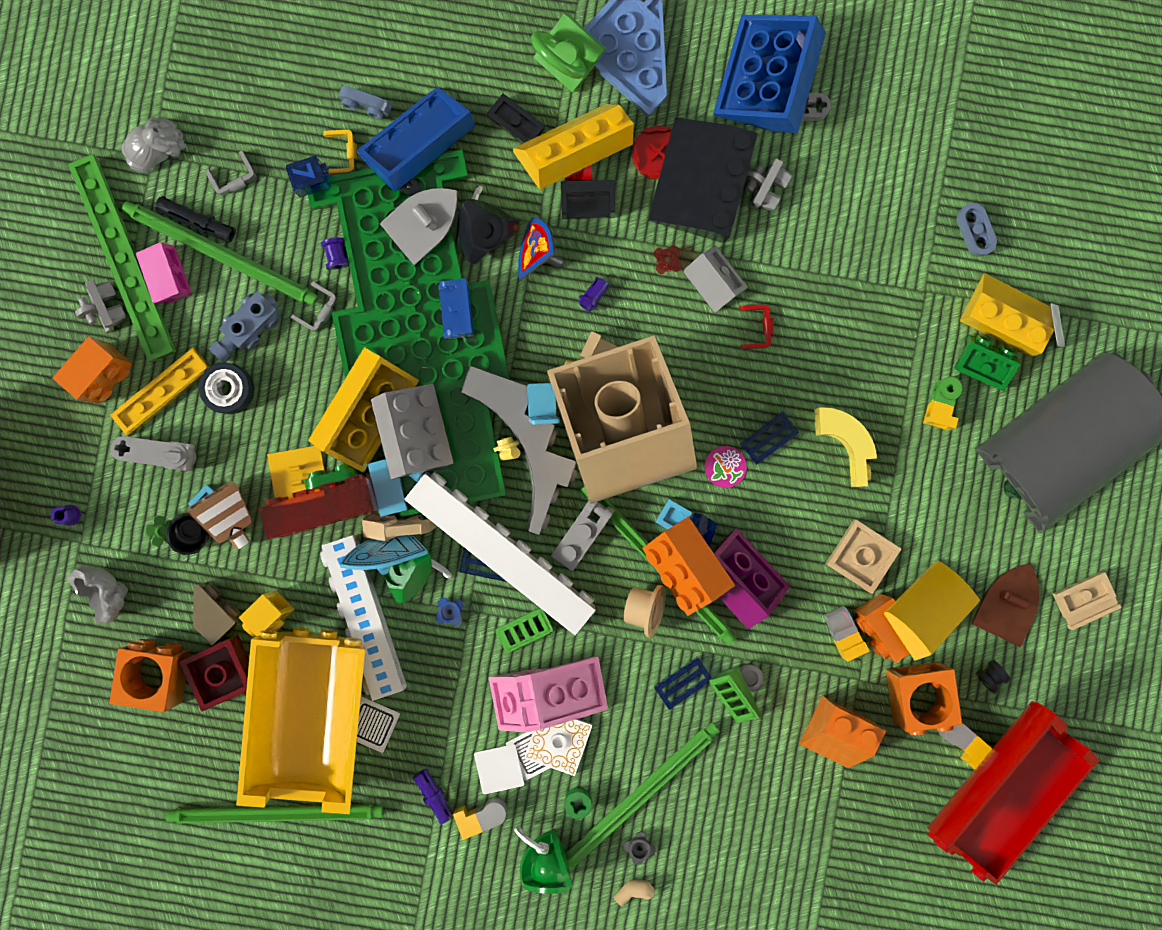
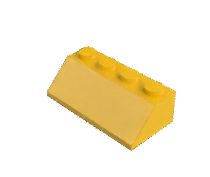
(576, 144)
(349, 424)

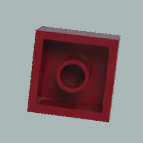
(217, 673)

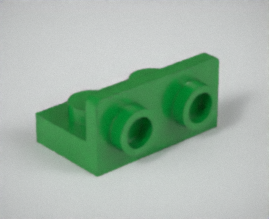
(987, 362)

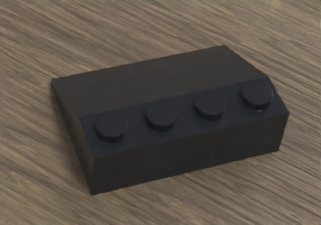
(702, 178)

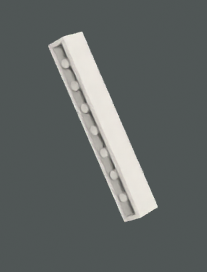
(500, 552)

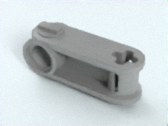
(166, 454)

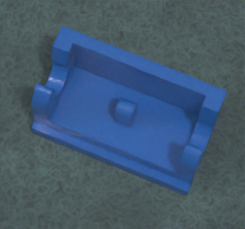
(456, 309)

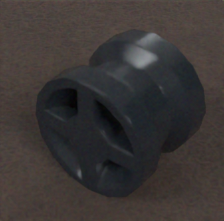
(993, 676)

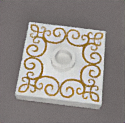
(559, 745)

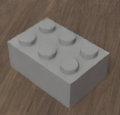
(411, 431)

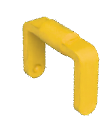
(352, 155)

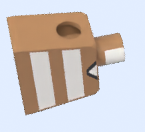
(223, 515)

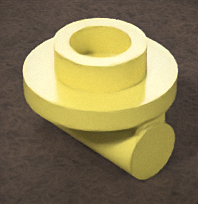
(507, 449)

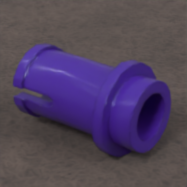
(593, 294)
(66, 515)

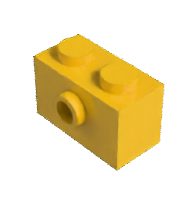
(266, 613)

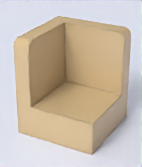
(595, 346)

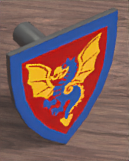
(537, 248)

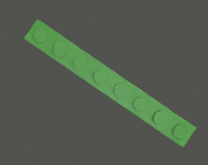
(121, 257)

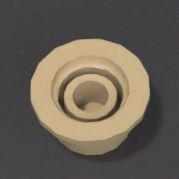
(645, 609)

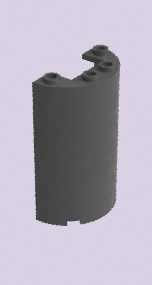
(1077, 437)

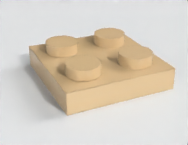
(863, 556)

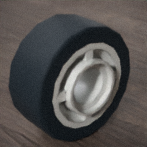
(211, 388)

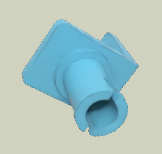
(541, 404)

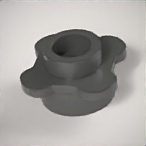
(639, 856)

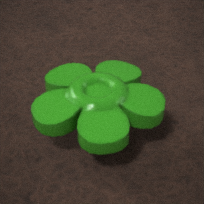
(158, 531)

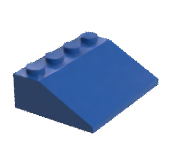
(771, 71)

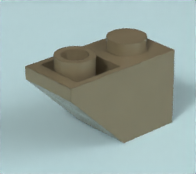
(212, 615)

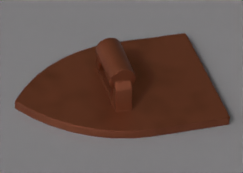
(1010, 605)

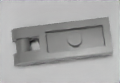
(581, 535)

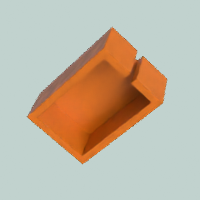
(688, 566)

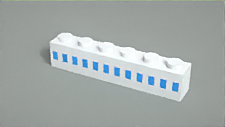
(364, 620)

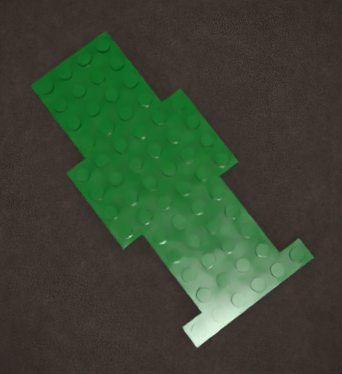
(404, 324)

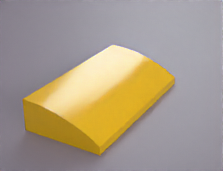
(931, 609)

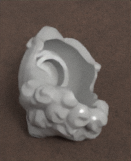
(152, 144)
(101, 589)

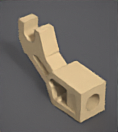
(388, 526)

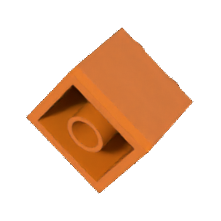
(841, 734)

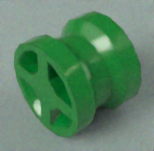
(579, 797)

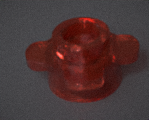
(663, 266)

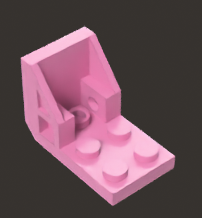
(548, 696)

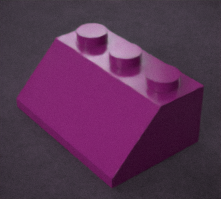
(756, 582)

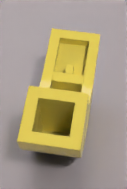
(853, 437)

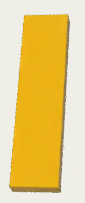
(160, 392)

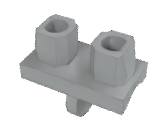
(774, 175)
(99, 293)

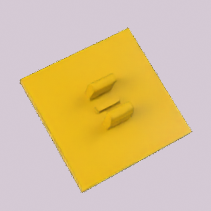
(291, 469)

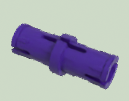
(433, 796)

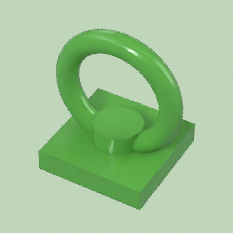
(567, 51)

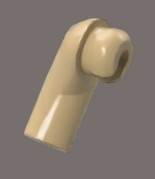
(634, 888)

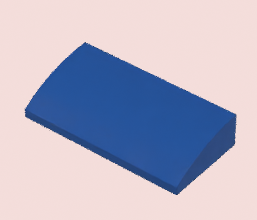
(416, 138)

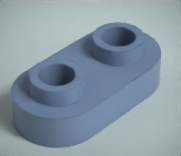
(354, 99)
(979, 229)

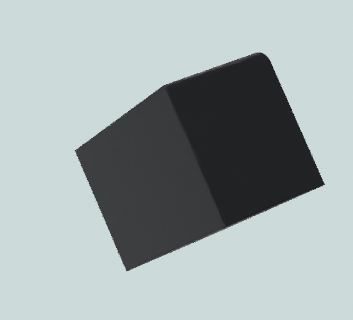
(588, 199)

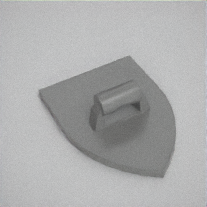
(422, 221)

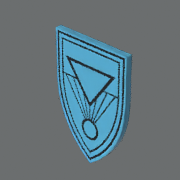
(382, 554)

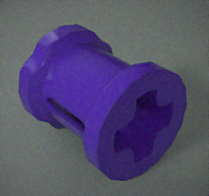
(335, 253)

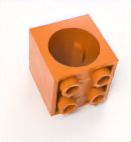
(130, 689)
(946, 709)

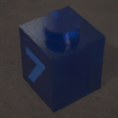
(308, 176)

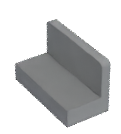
(715, 278)

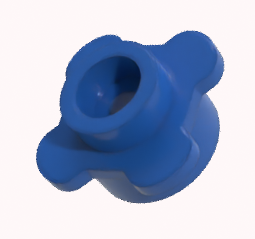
(456, 607)

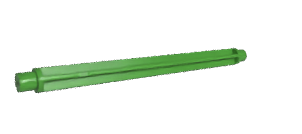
(220, 253)
(638, 542)
(640, 795)
(270, 814)

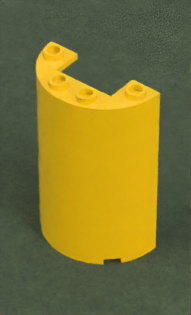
(301, 719)

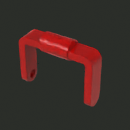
(767, 326)

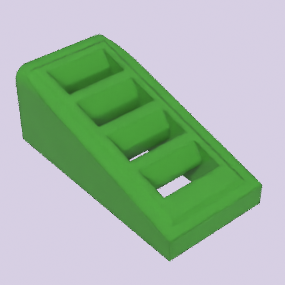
(544, 619)
(735, 678)

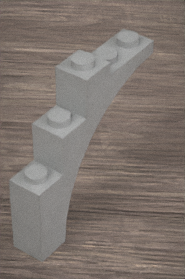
(546, 468)

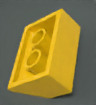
(1009, 316)

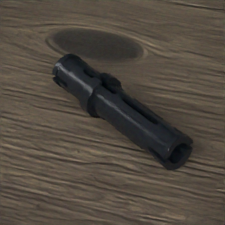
(204, 223)

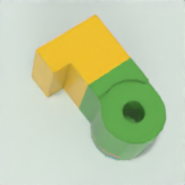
(942, 404)

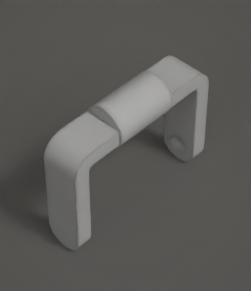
(236, 184)
(325, 313)

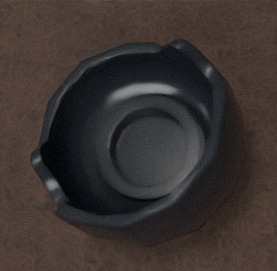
(186, 535)

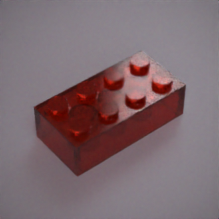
(317, 509)

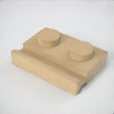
(1087, 600)

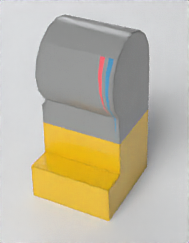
(845, 634)
(973, 746)
(480, 818)

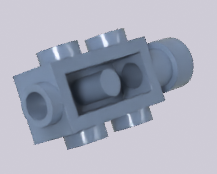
(251, 324)

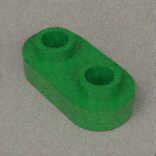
(319, 478)

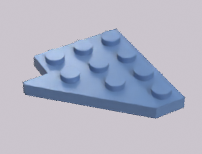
(634, 50)

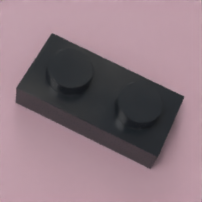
(515, 119)

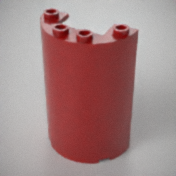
(1012, 793)

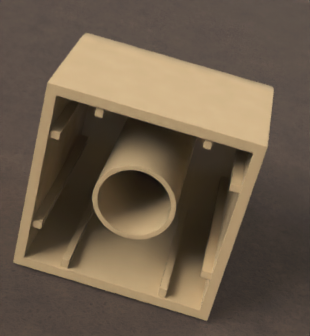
(623, 419)

